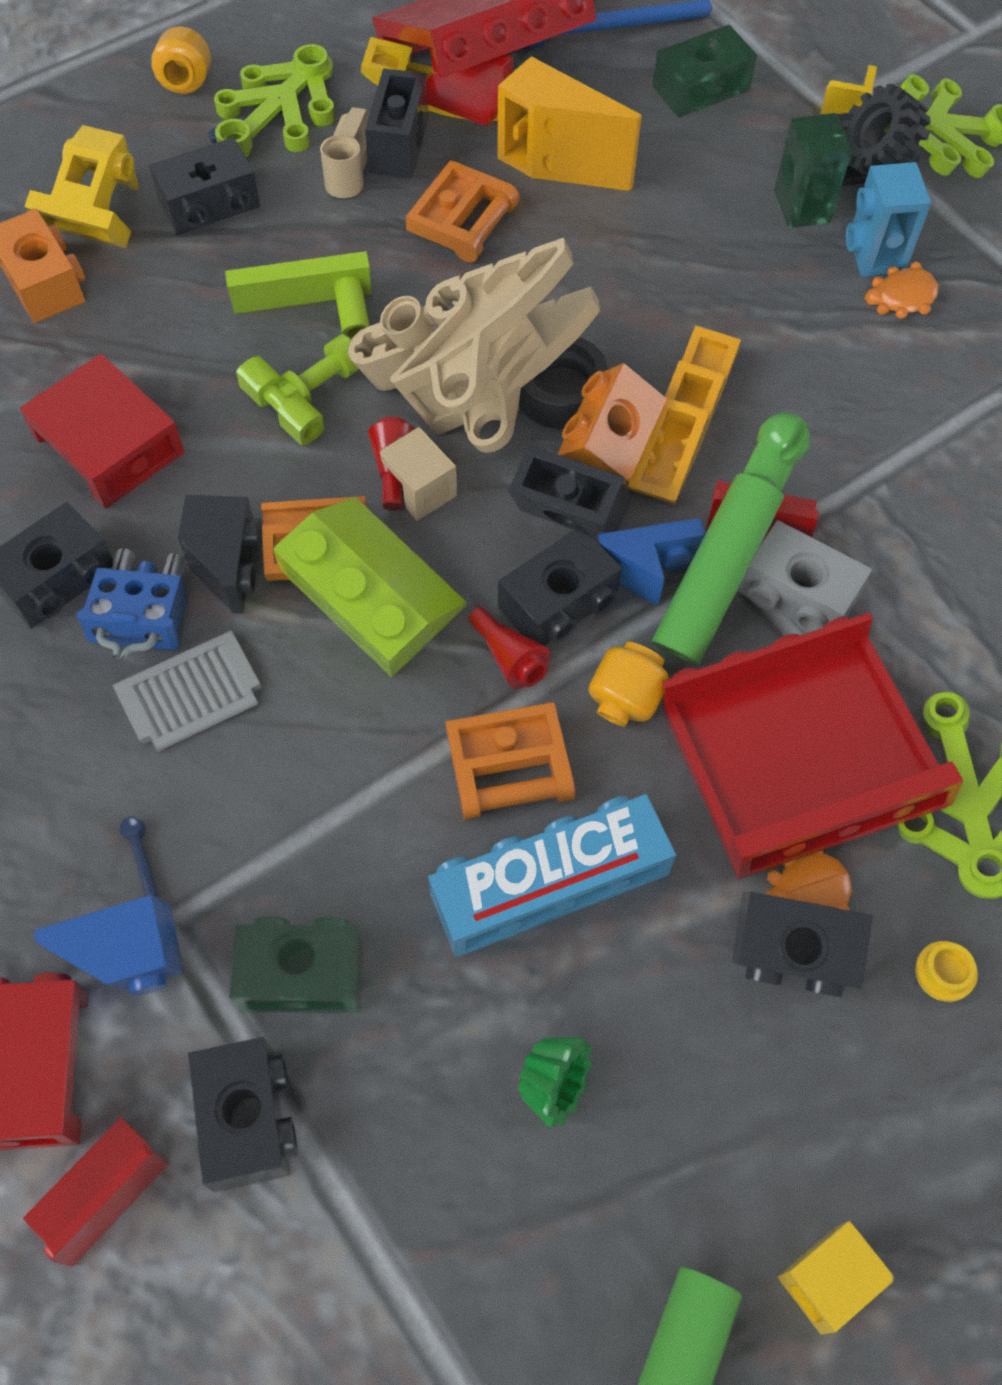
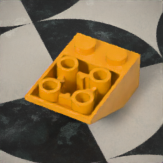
(565, 129)

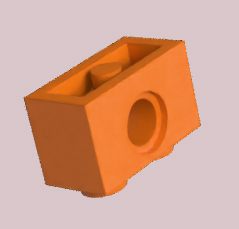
(37, 266)
(613, 421)

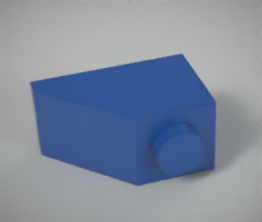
(120, 945)

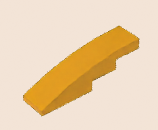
(686, 415)

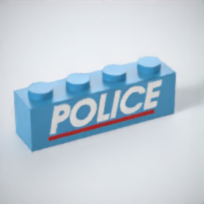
(550, 873)

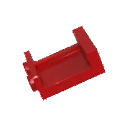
(104, 429)
(39, 1061)

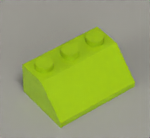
(368, 582)

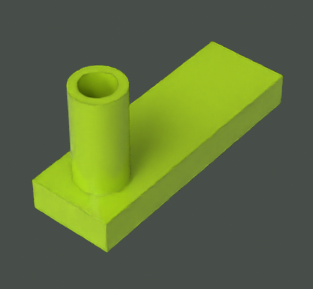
(305, 282)

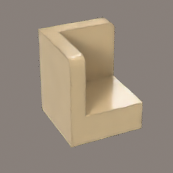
(423, 470)

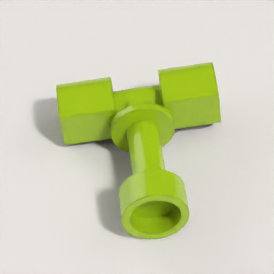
(291, 393)

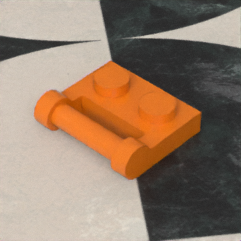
(450, 203)
(508, 743)

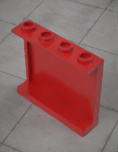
(478, 30)
(803, 746)

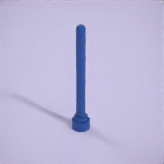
(641, 16)

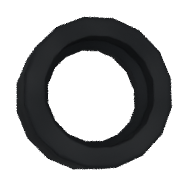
(554, 409)

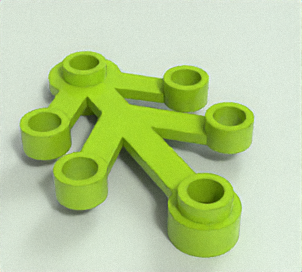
(308, 68)
(950, 128)
(970, 806)

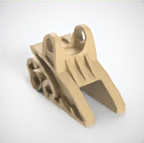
(483, 347)

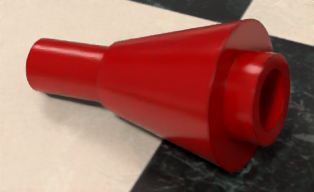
(382, 435)
(518, 657)

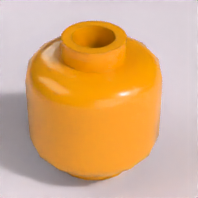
(181, 60)
(628, 684)

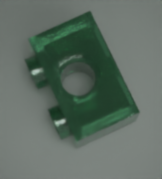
(704, 70)
(812, 170)
(326, 987)

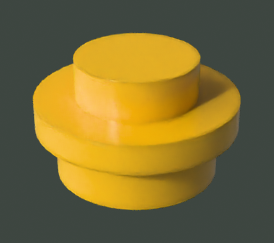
(946, 971)

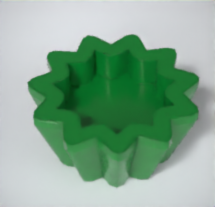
(555, 1077)

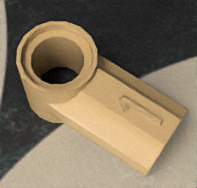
(346, 155)

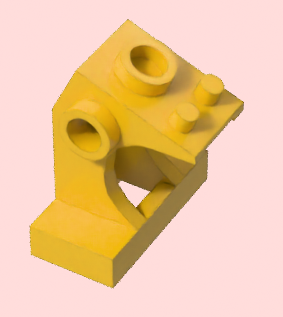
(83, 208)

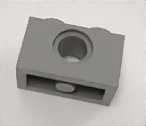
(794, 557)

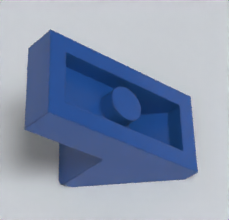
(650, 549)

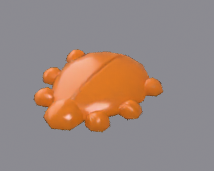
(903, 291)
(813, 880)

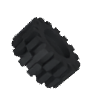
(870, 119)

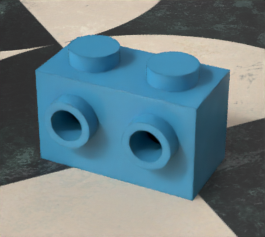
(888, 218)

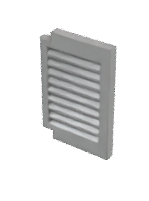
(189, 692)

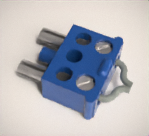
(135, 606)

